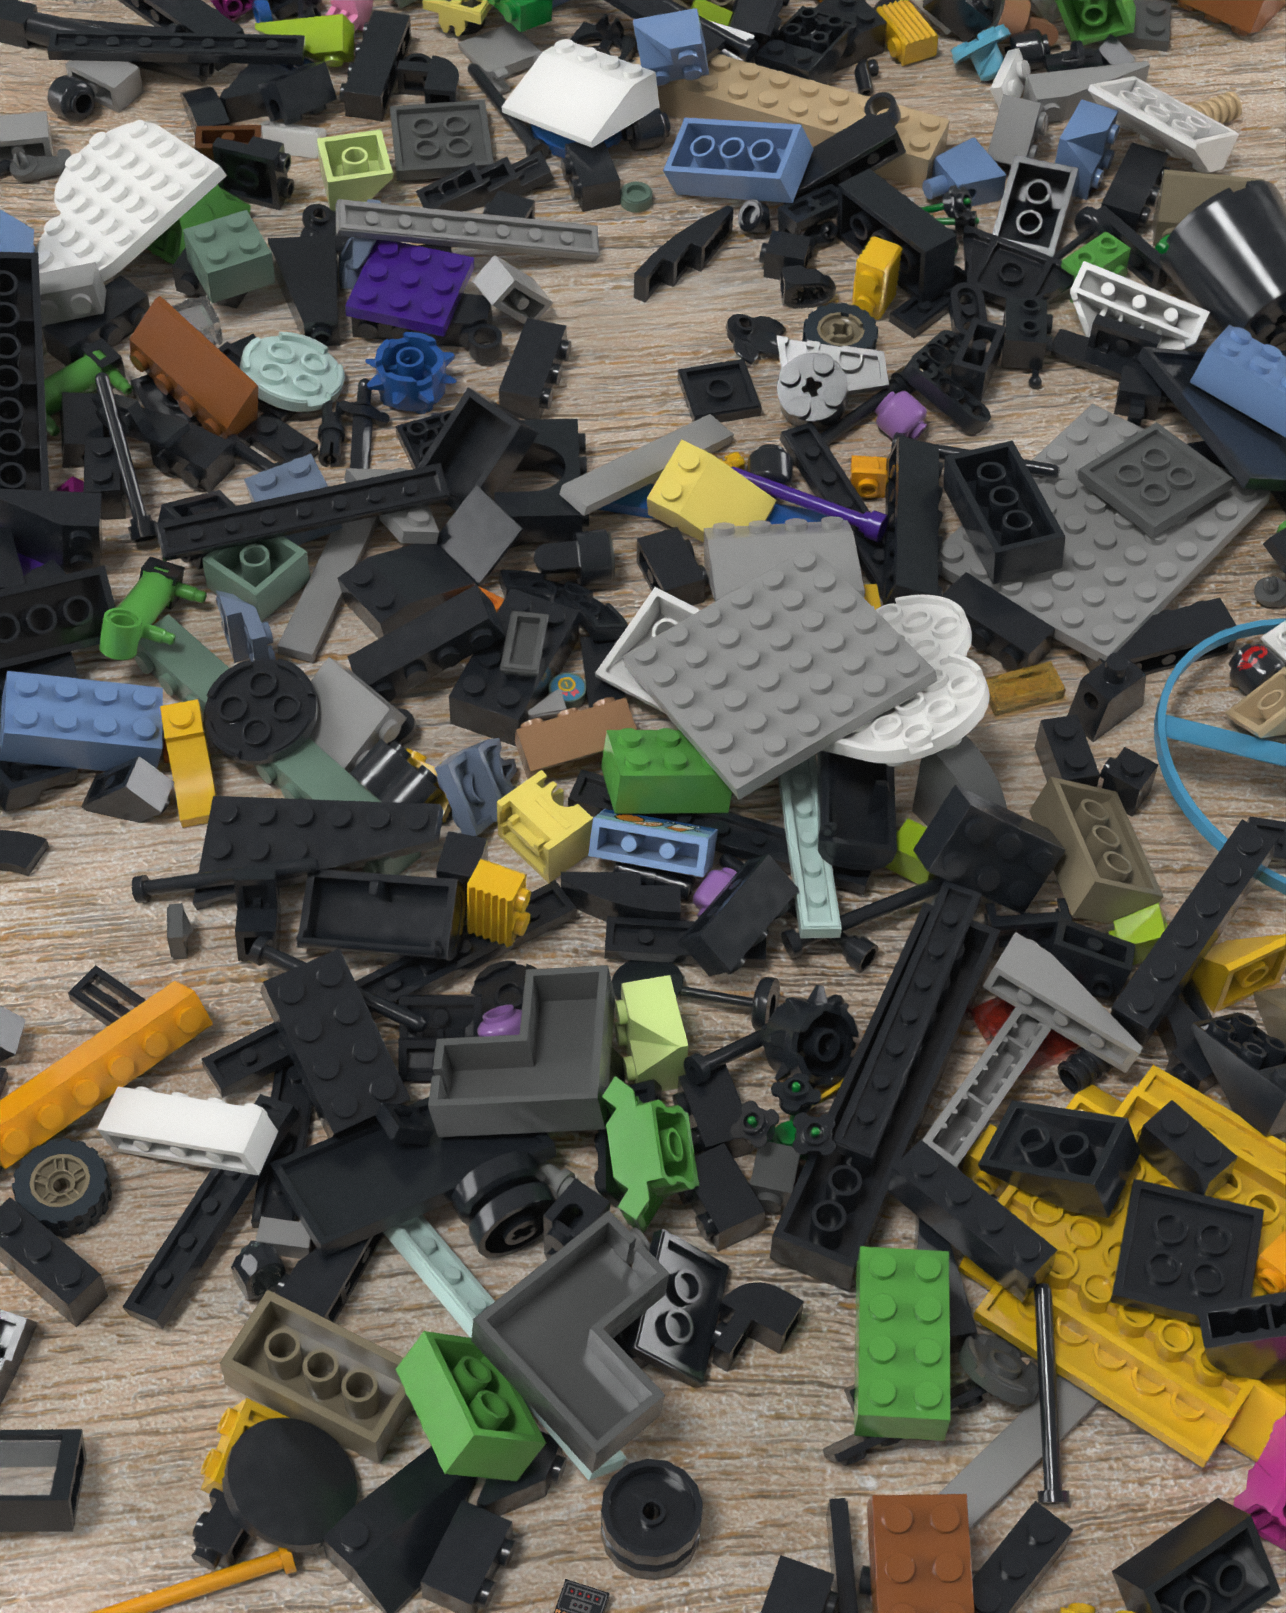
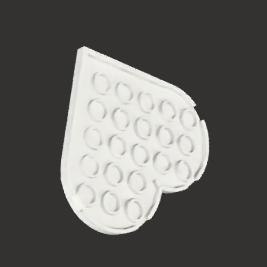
(122, 197)
(939, 713)

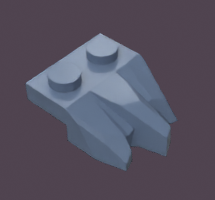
(354, 258)
(243, 629)
(474, 784)

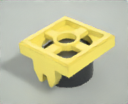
(459, 16)

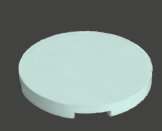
(293, 371)

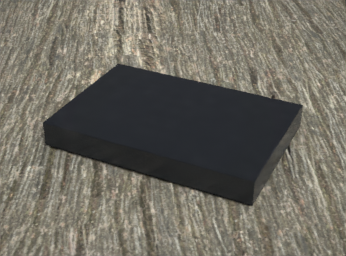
(680, 1325)

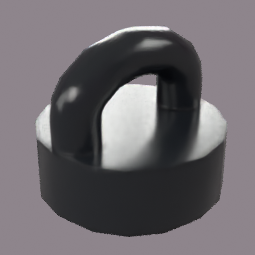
(754, 217)

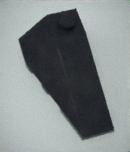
(396, 1531)

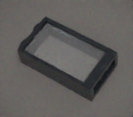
(40, 1479)

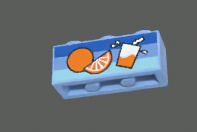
(653, 842)

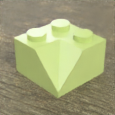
(354, 166)
(651, 1032)

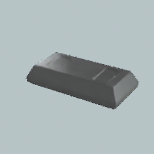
(524, 644)

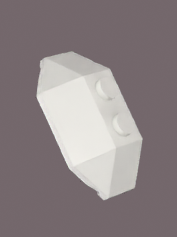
(1135, 304)

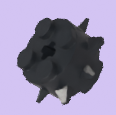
(810, 1039)

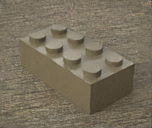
(319, 1375)

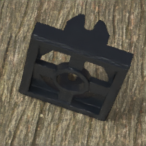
(608, 35)

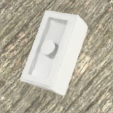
(297, 139)

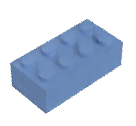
(738, 159)
(1246, 377)
(79, 722)

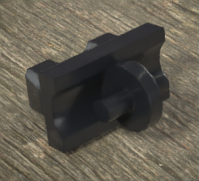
(1075, 58)

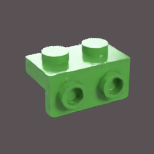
(1103, 252)

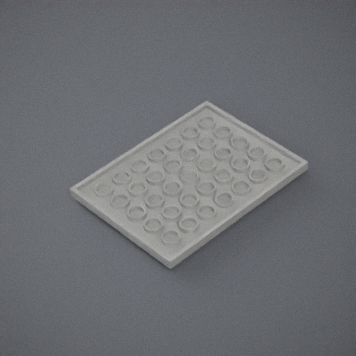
(1111, 567)

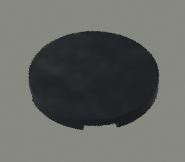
(260, 711)
(288, 1483)

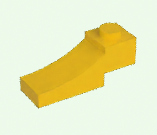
(189, 761)

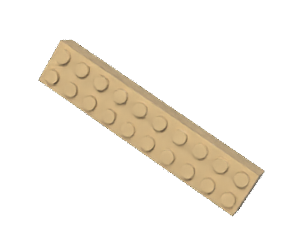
(761, 94)

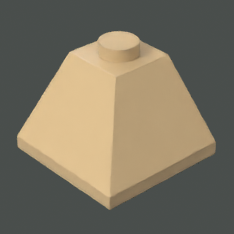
(1264, 708)

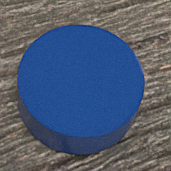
(261, 11)

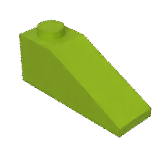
(326, 37)

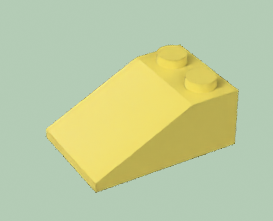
(705, 491)

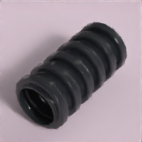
(1082, 1070)

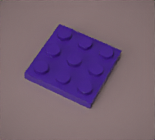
(410, 287)

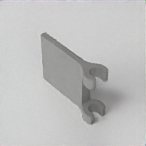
(500, 53)

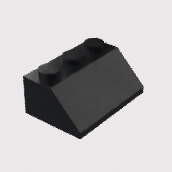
(1201, 1567)

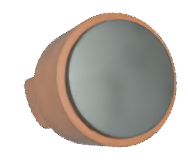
(1017, 17)

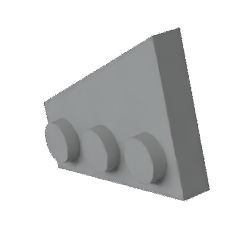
(863, 367)
(408, 526)

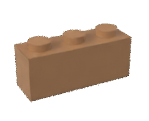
(571, 738)

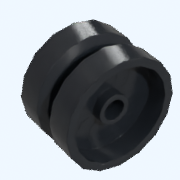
(504, 1203)
(657, 1493)

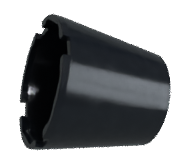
(1234, 260)

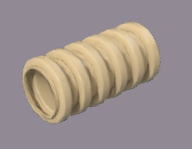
(1221, 108)

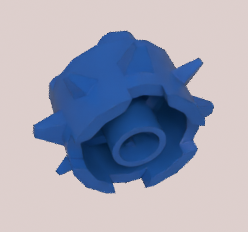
(411, 372)

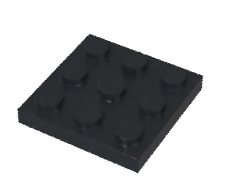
(1184, 1251)

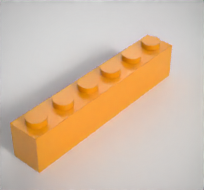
(97, 1069)

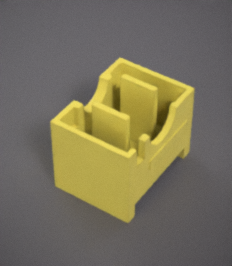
(543, 829)

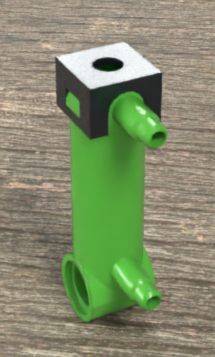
(80, 378)
(132, 620)

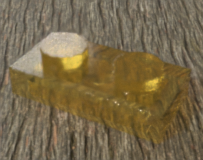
(1024, 688)

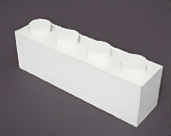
(188, 1129)

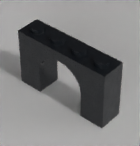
(544, 512)

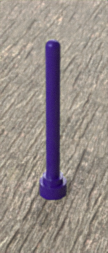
(871, 524)

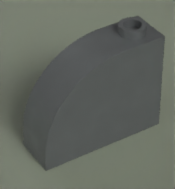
(959, 766)

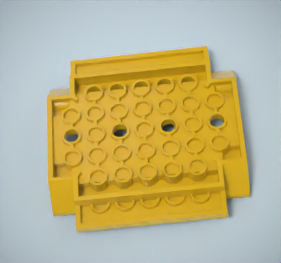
(1128, 1357)

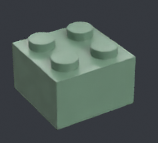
(229, 256)
(259, 572)

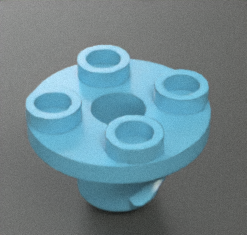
(983, 53)

